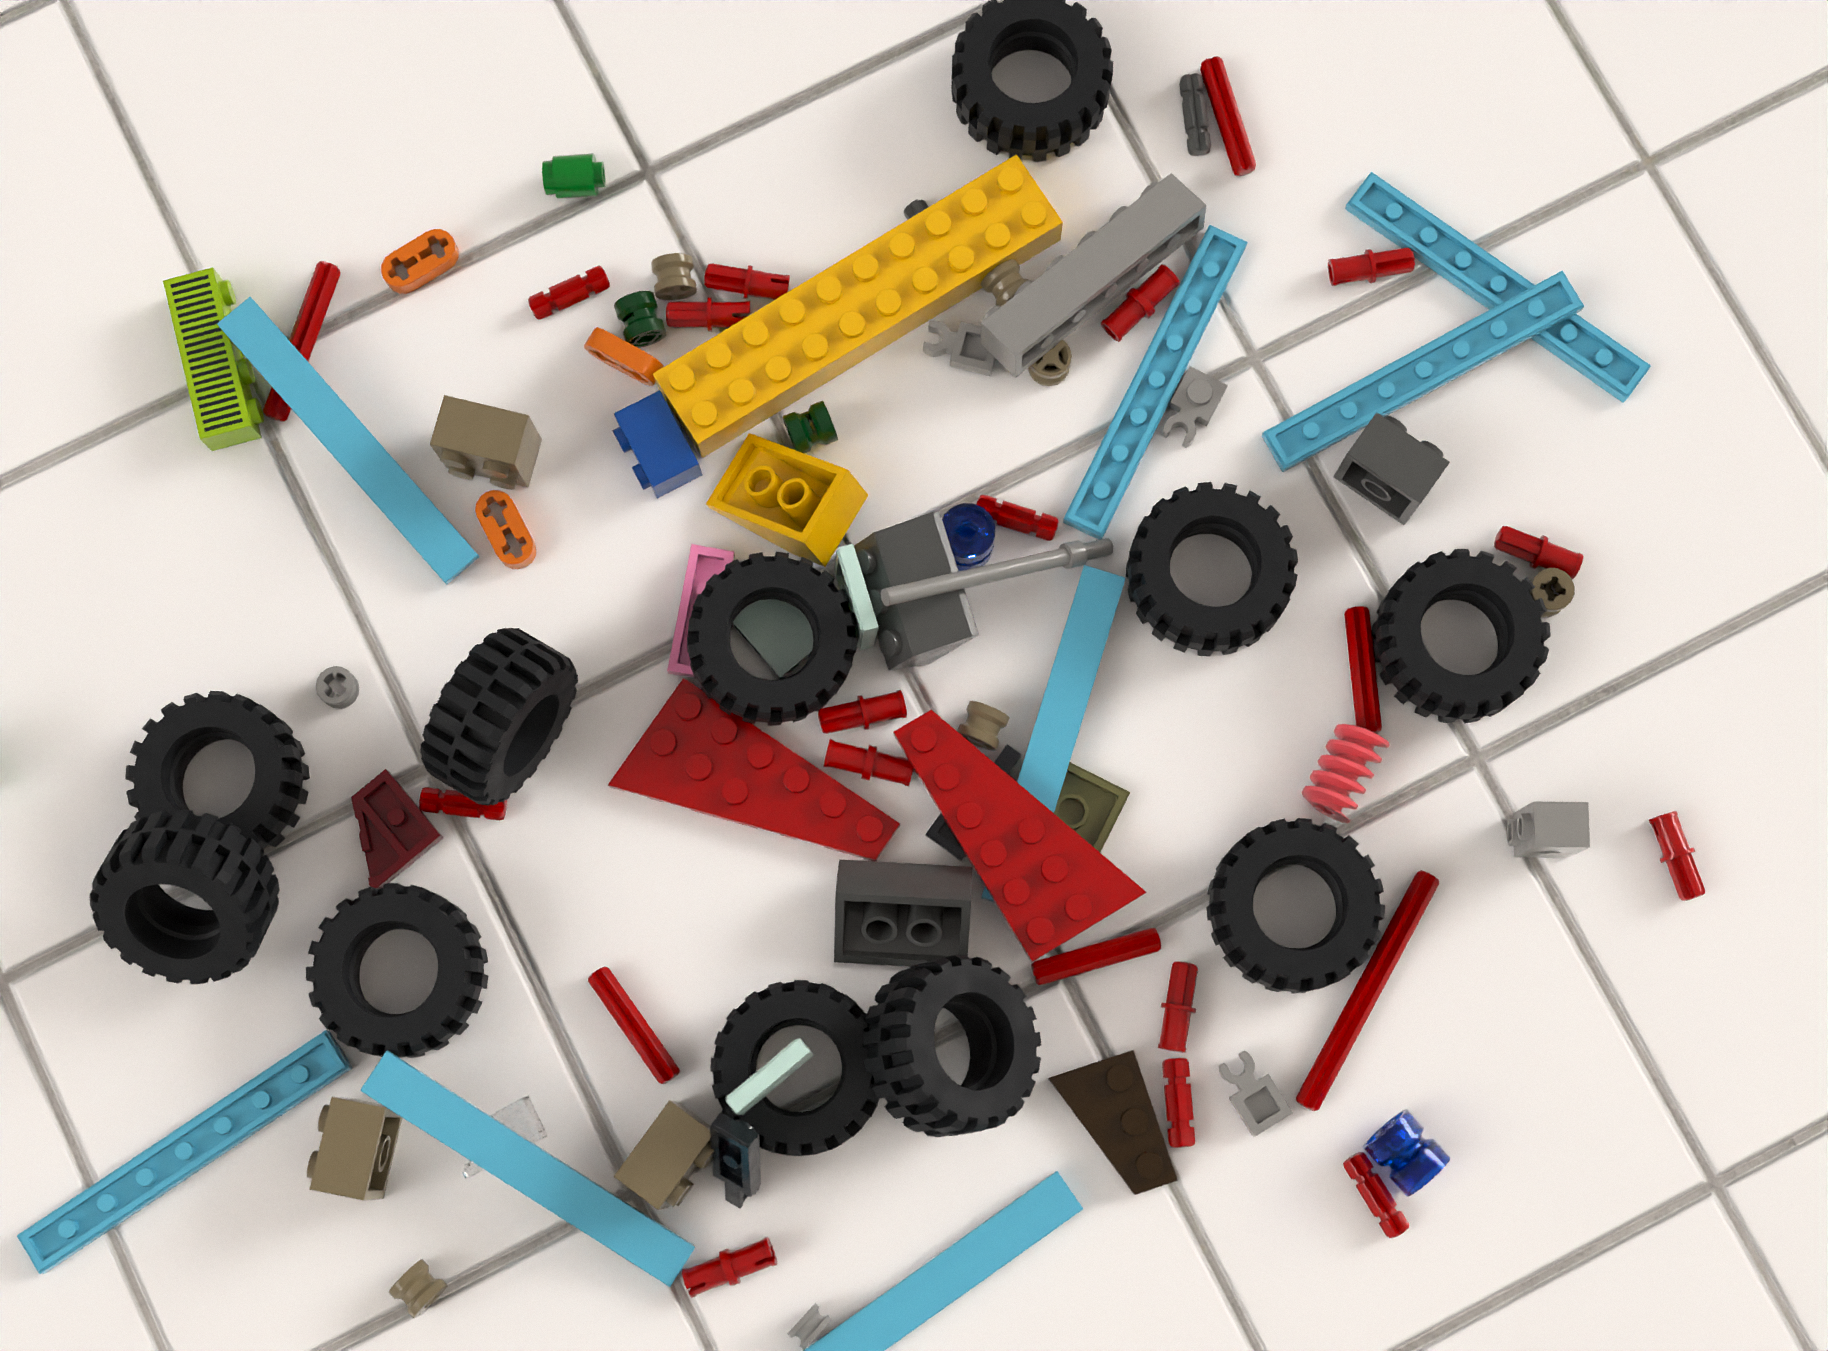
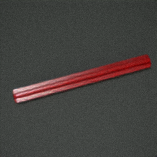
(1367, 991)

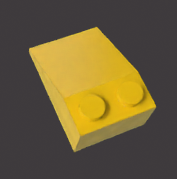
(789, 498)

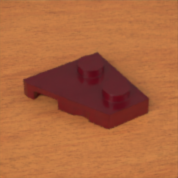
(391, 828)

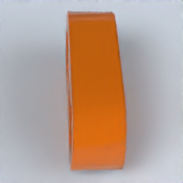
(420, 261)
(623, 356)
(514, 525)

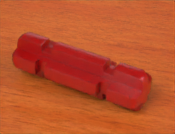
(568, 292)
(1019, 517)
(457, 804)
(1178, 1102)
(1376, 1195)

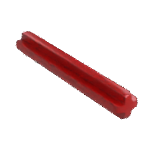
(307, 327)

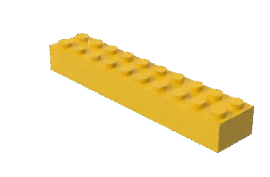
(857, 306)

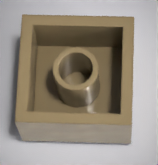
(486, 442)
(354, 1149)
(668, 1157)

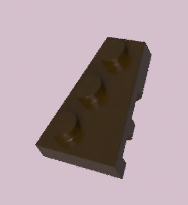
(1120, 1118)

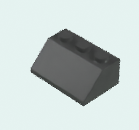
(925, 627)
(901, 912)

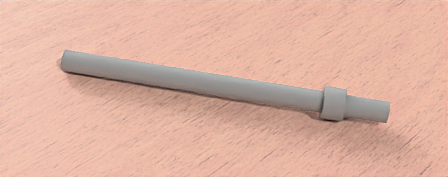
(1068, 555)

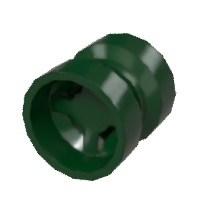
(640, 319)
(801, 432)

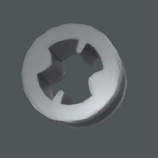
(350, 683)
(809, 1326)

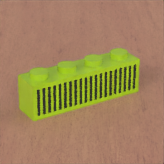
(211, 361)

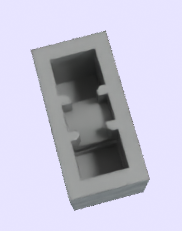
(1549, 829)

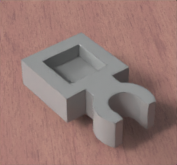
(963, 346)
(1195, 401)
(1258, 1100)

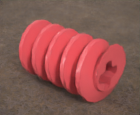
(1342, 770)

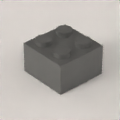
(1391, 467)

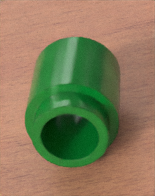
(573, 176)

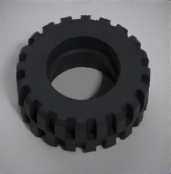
(1019, 125)
(1228, 516)
(789, 582)
(1499, 597)
(498, 716)
(204, 720)
(198, 857)
(1343, 870)
(339, 960)
(755, 1023)
(998, 1038)

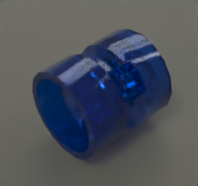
(970, 535)
(1407, 1154)

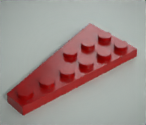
(743, 775)
(1027, 857)

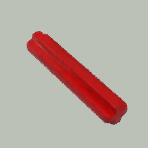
(1227, 116)
(1363, 668)
(1096, 956)
(633, 1025)

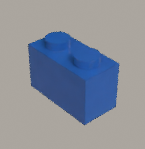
(657, 444)

